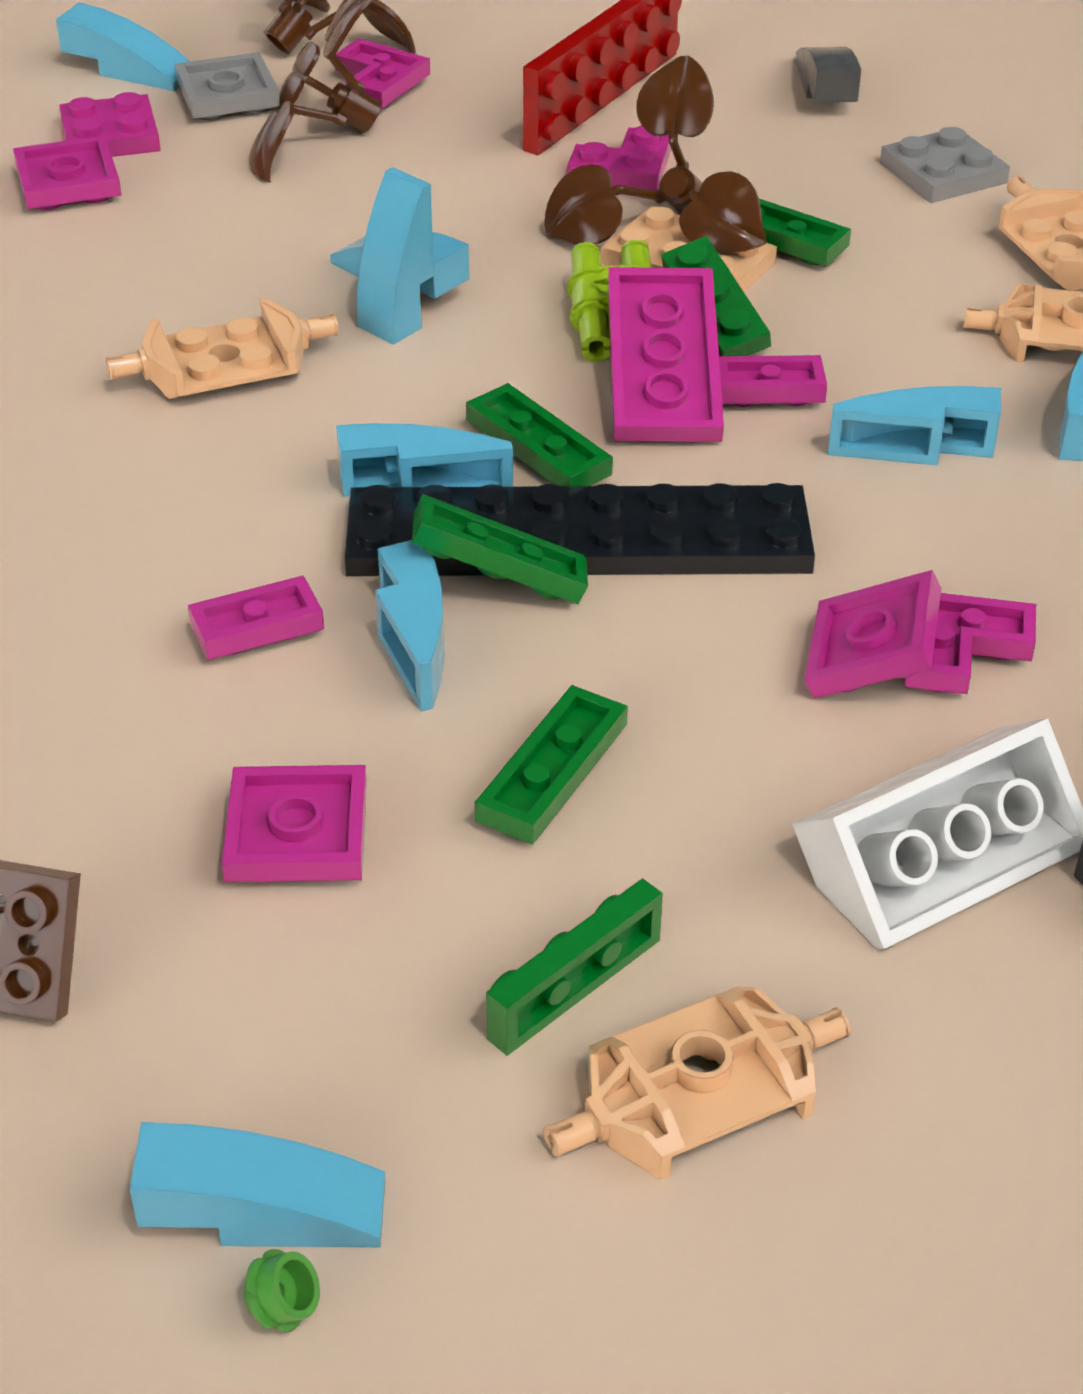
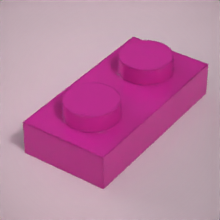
(772, 380)
(256, 617)

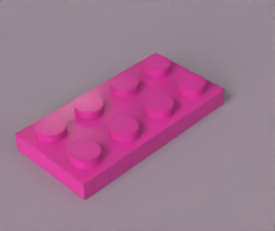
(664, 355)

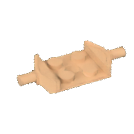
(1047, 229)
(1033, 318)
(223, 353)
(659, 1108)

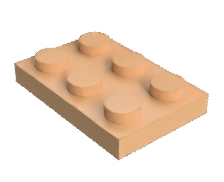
(662, 233)

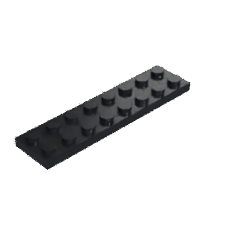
(615, 527)

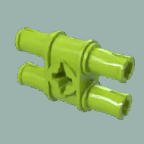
(589, 294)

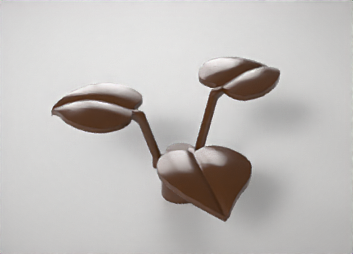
(293, 24)
(347, 101)
(720, 207)

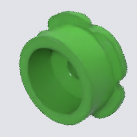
(281, 1289)

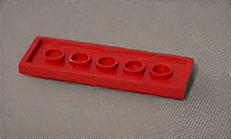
(595, 67)

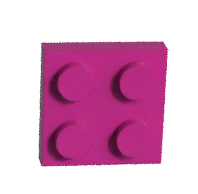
(123, 120)
(67, 172)
(874, 635)
(295, 823)

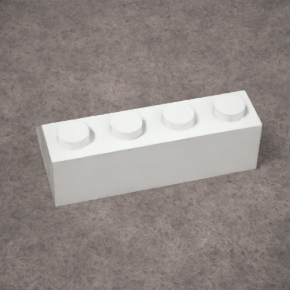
(945, 833)

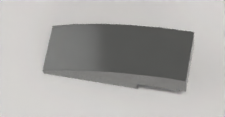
(829, 73)

